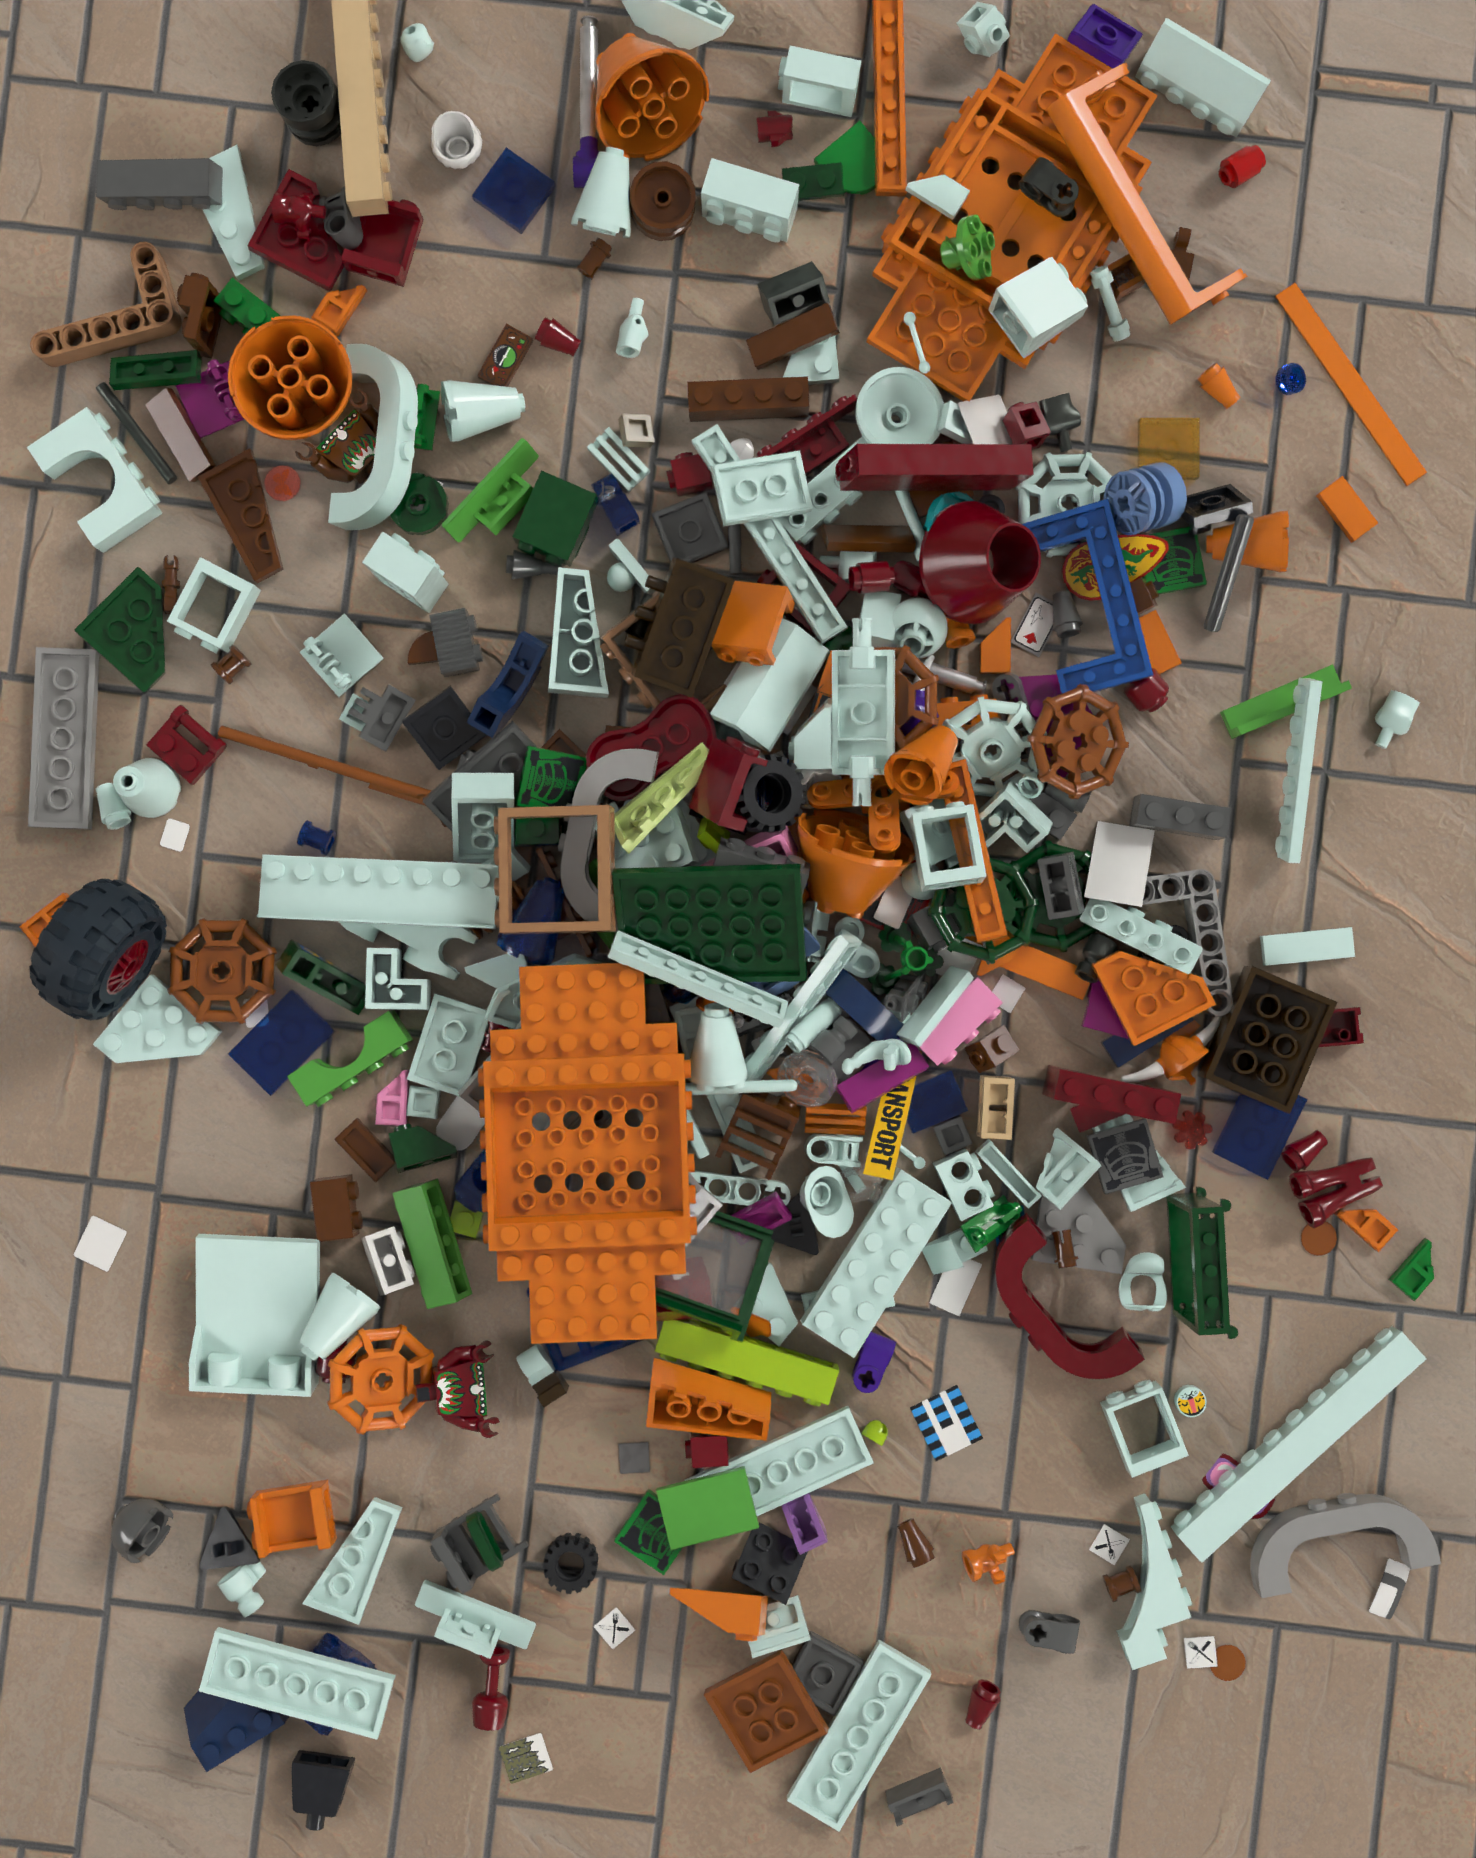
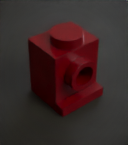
(1026, 424)

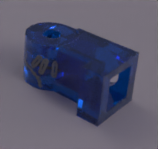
(615, 504)

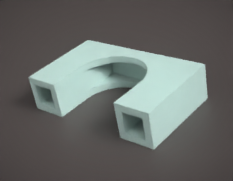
(130, 503)

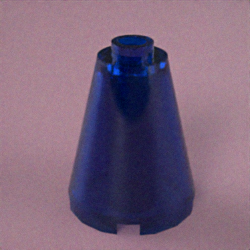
(540, 904)

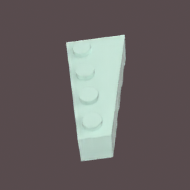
(575, 650)

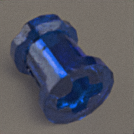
(316, 838)

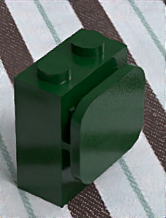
(555, 520)

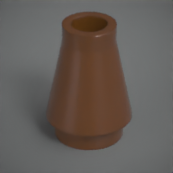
(915, 1544)

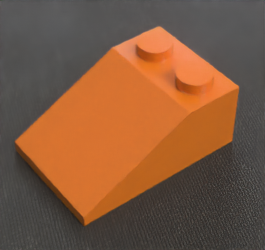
(730, 1611)

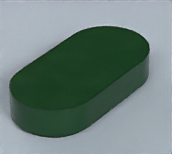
(484, 1541)

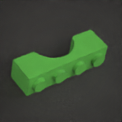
(382, 1038)

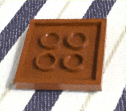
(766, 1711)

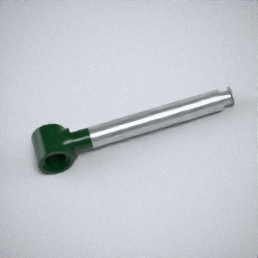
(947, 676)

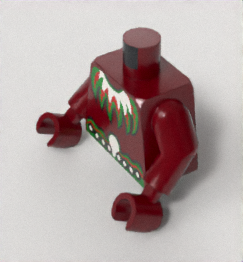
(460, 1389)

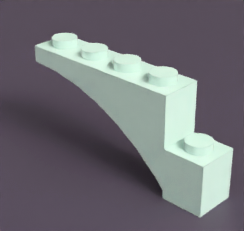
(1161, 1597)

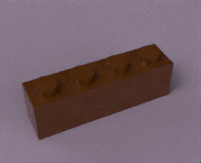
(748, 399)

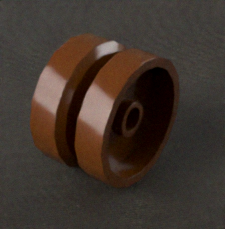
(665, 183)

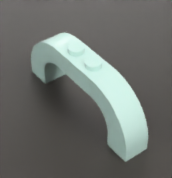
(394, 441)

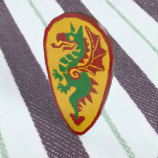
(1140, 556)

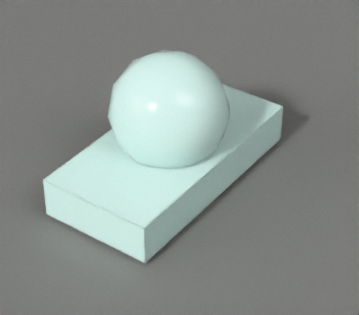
(628, 571)

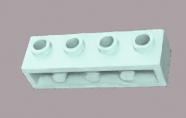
(825, 500)

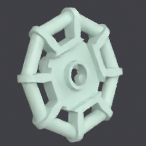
(1061, 486)
(993, 732)

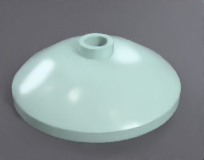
(903, 394)

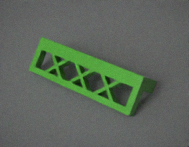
(1277, 703)

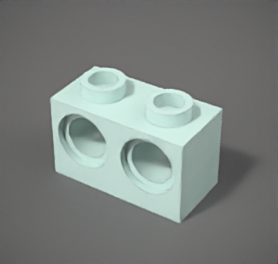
(958, 1186)

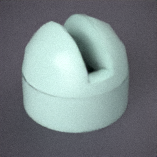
(1027, 786)

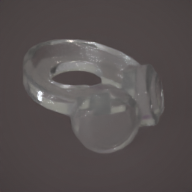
(870, 1193)

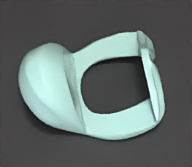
(1149, 1265)

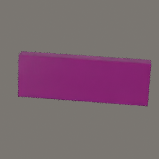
(877, 1081)

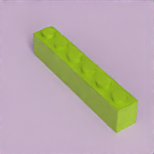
(751, 1360)

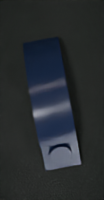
(511, 686)
(863, 1007)

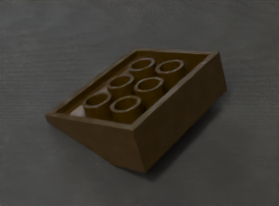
(1267, 1039)

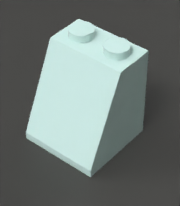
(1037, 305)

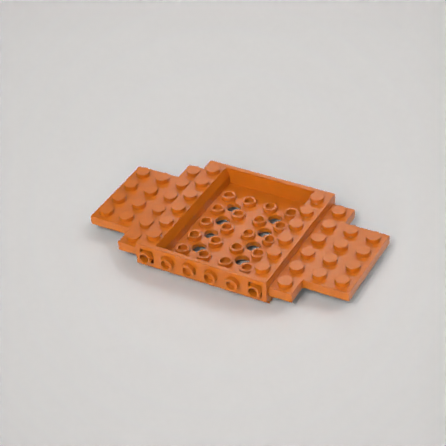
(1013, 129)
(591, 1249)

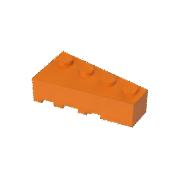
(706, 1403)

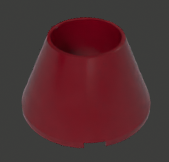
(958, 567)

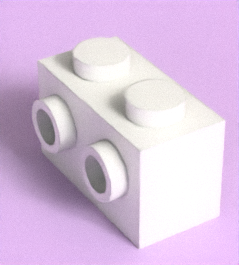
(388, 1261)

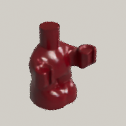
(297, 210)

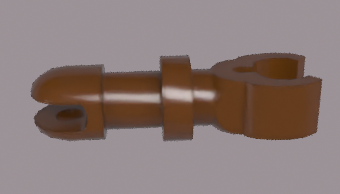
(170, 584)

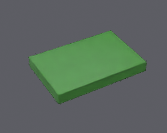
(707, 1508)

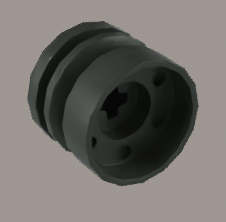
(308, 102)

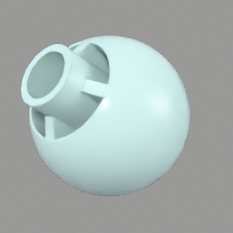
(920, 626)

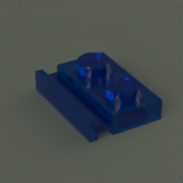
(935, 1101)

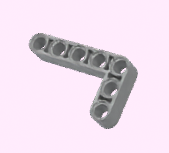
(1197, 929)

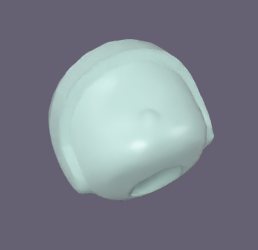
(416, 42)

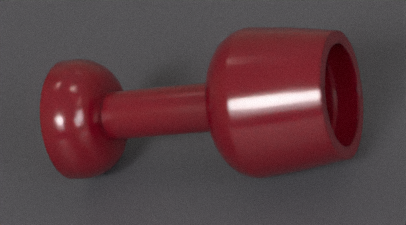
(491, 1706)

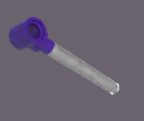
(588, 152)

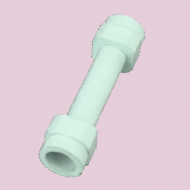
(1101, 279)

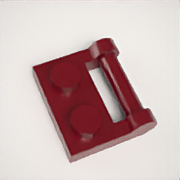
(179, 752)

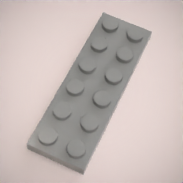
(63, 738)

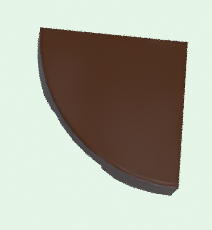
(423, 650)

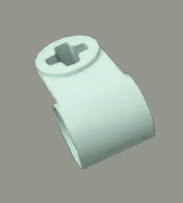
(836, 1150)

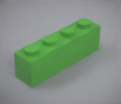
(432, 1244)

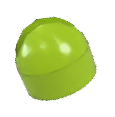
(876, 1432)

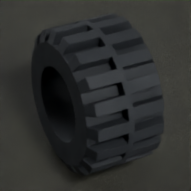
(786, 796)

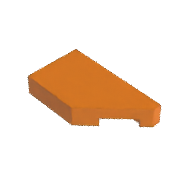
(338, 307)

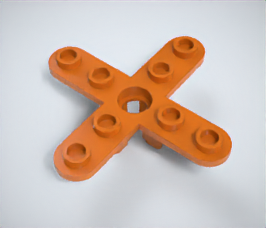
(884, 812)

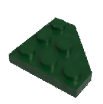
(130, 630)

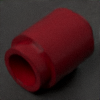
(871, 577)

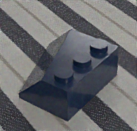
(225, 1727)

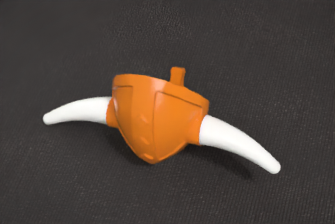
(1178, 1056)

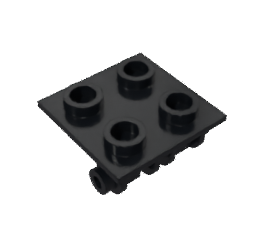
(769, 1563)

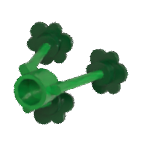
(912, 958)

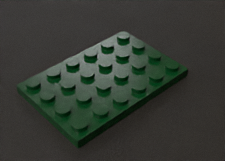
(722, 917)

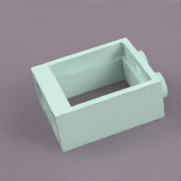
(819, 81)
(236, 618)
(951, 877)
(1156, 1455)

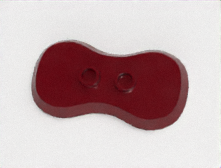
(671, 729)

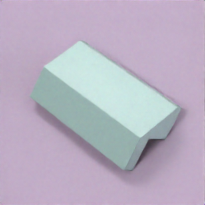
(765, 696)

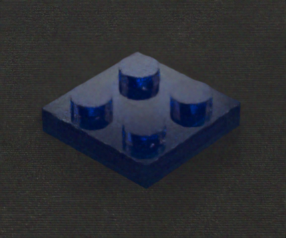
(513, 190)

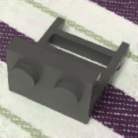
(459, 1554)

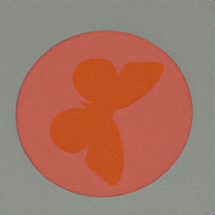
(282, 483)

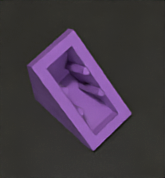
(805, 1523)

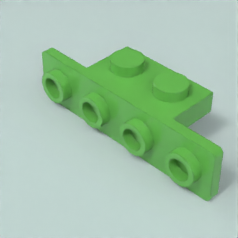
(496, 496)

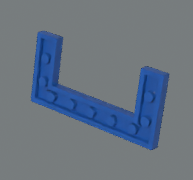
(1131, 657)

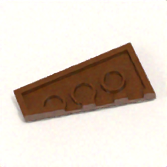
(242, 507)

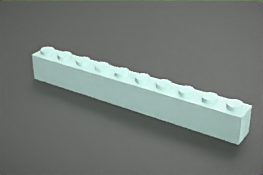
(1297, 1442)

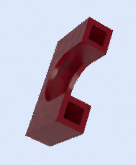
(1111, 1094)

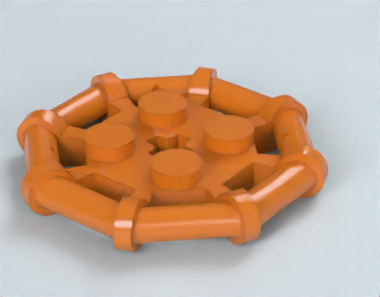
(368, 1368)

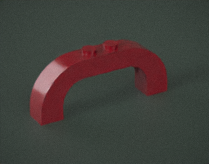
(1087, 1360)

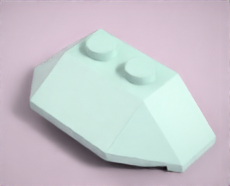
(681, 21)

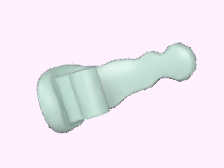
(892, 1051)

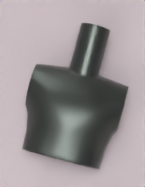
(1060, 418)

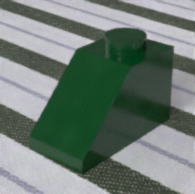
(418, 1148)

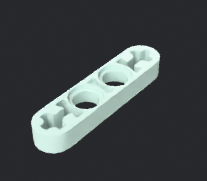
(733, 1183)

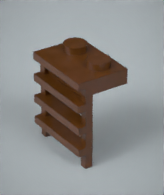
(769, 1113)

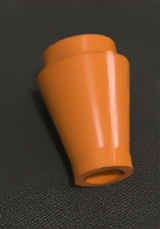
(1219, 385)

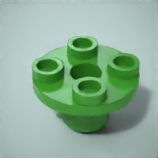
(969, 248)

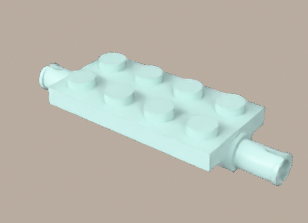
(862, 711)

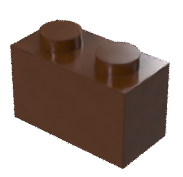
(336, 1207)

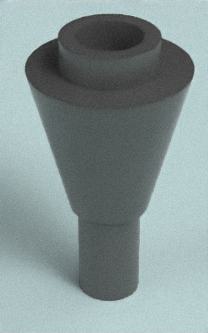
(523, 565)

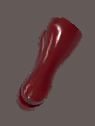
(1320, 1208)

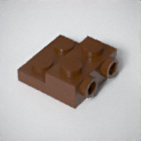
(203, 321)

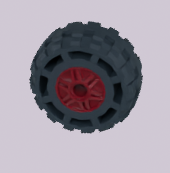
(97, 949)

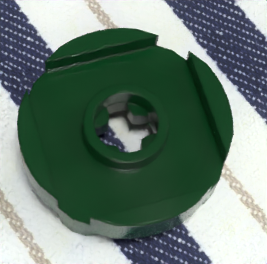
(433, 512)

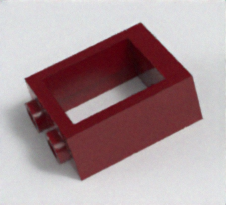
(837, 595)

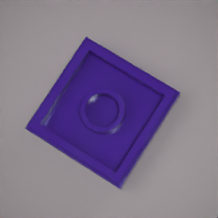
(1104, 36)

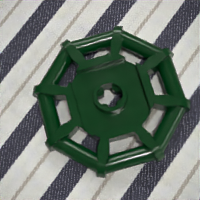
(962, 917)
(1061, 941)

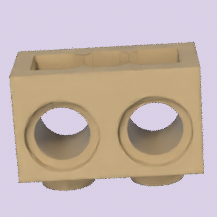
(995, 1107)

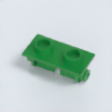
(427, 417)
(990, 1223)

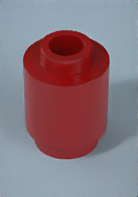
(1242, 166)

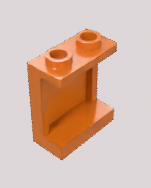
(751, 622)
(292, 1518)

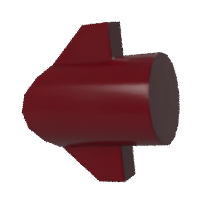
(774, 128)

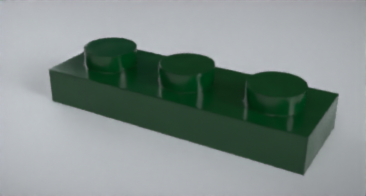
(155, 370)

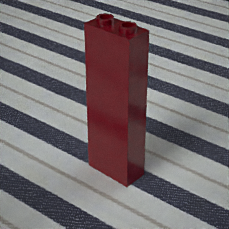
(934, 467)

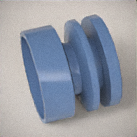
(1146, 498)

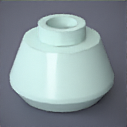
(911, 882)

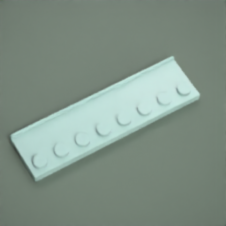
(378, 891)

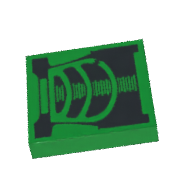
(1182, 564)
(549, 778)
(646, 1535)

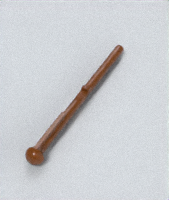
(376, 781)

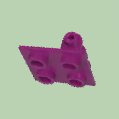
(210, 401)

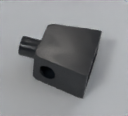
(319, 1785)

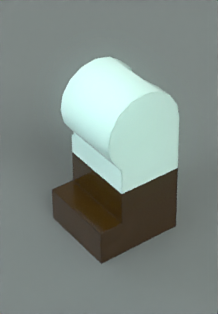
(542, 1375)

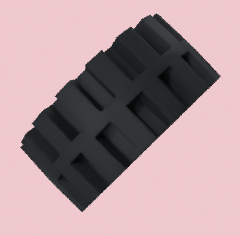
(570, 1581)

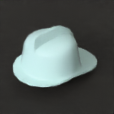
(827, 1201)

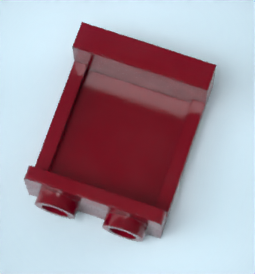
(386, 243)
(723, 781)

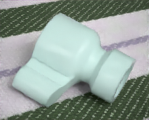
(238, 1587)

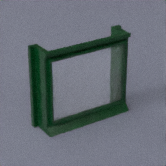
(721, 1274)

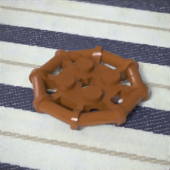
(906, 696)
(1093, 744)
(234, 983)

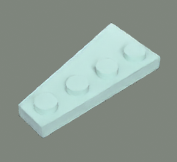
(352, 1572)

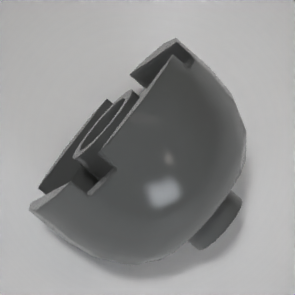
(140, 1528)

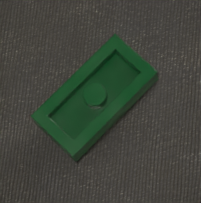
(816, 180)

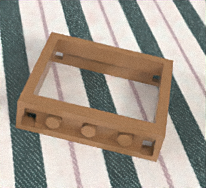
(612, 651)
(606, 864)

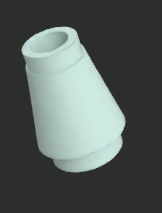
(112, 808)

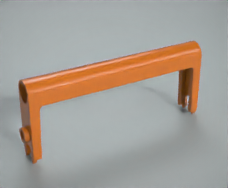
(1124, 204)

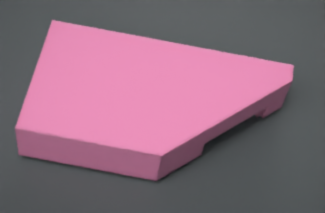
(393, 1102)

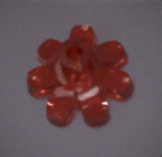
(1189, 1126)

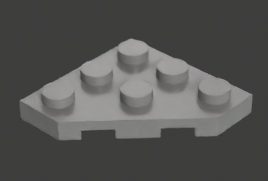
(1092, 1234)

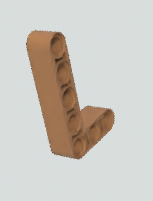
(118, 321)

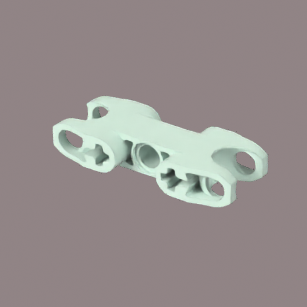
(424, 943)

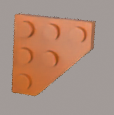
(1149, 994)

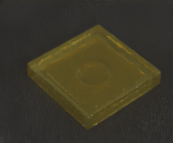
(1172, 442)

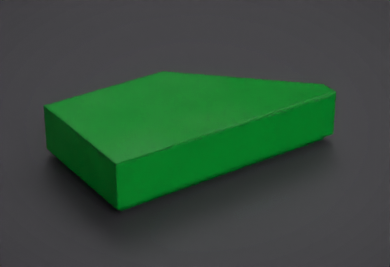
(1415, 1271)

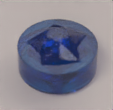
(1290, 379)

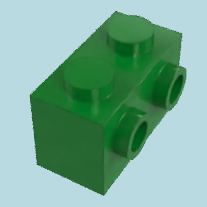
(243, 307)

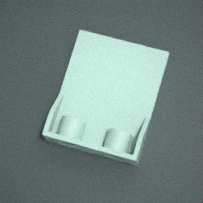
(252, 1314)

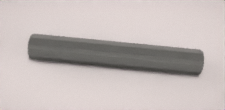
(1228, 572)

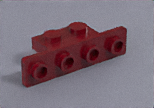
(817, 440)

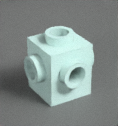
(983, 29)

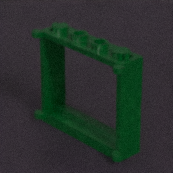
(1199, 1262)

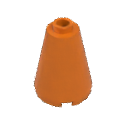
(1266, 544)
(922, 766)

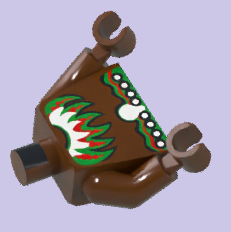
(349, 448)

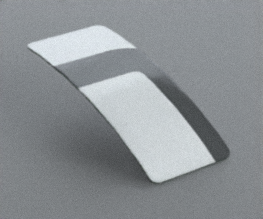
(1390, 1589)

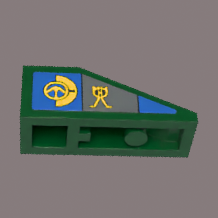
(322, 976)

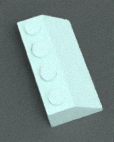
(1201, 78)

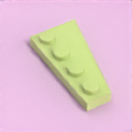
(651, 805)

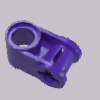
(875, 1357)

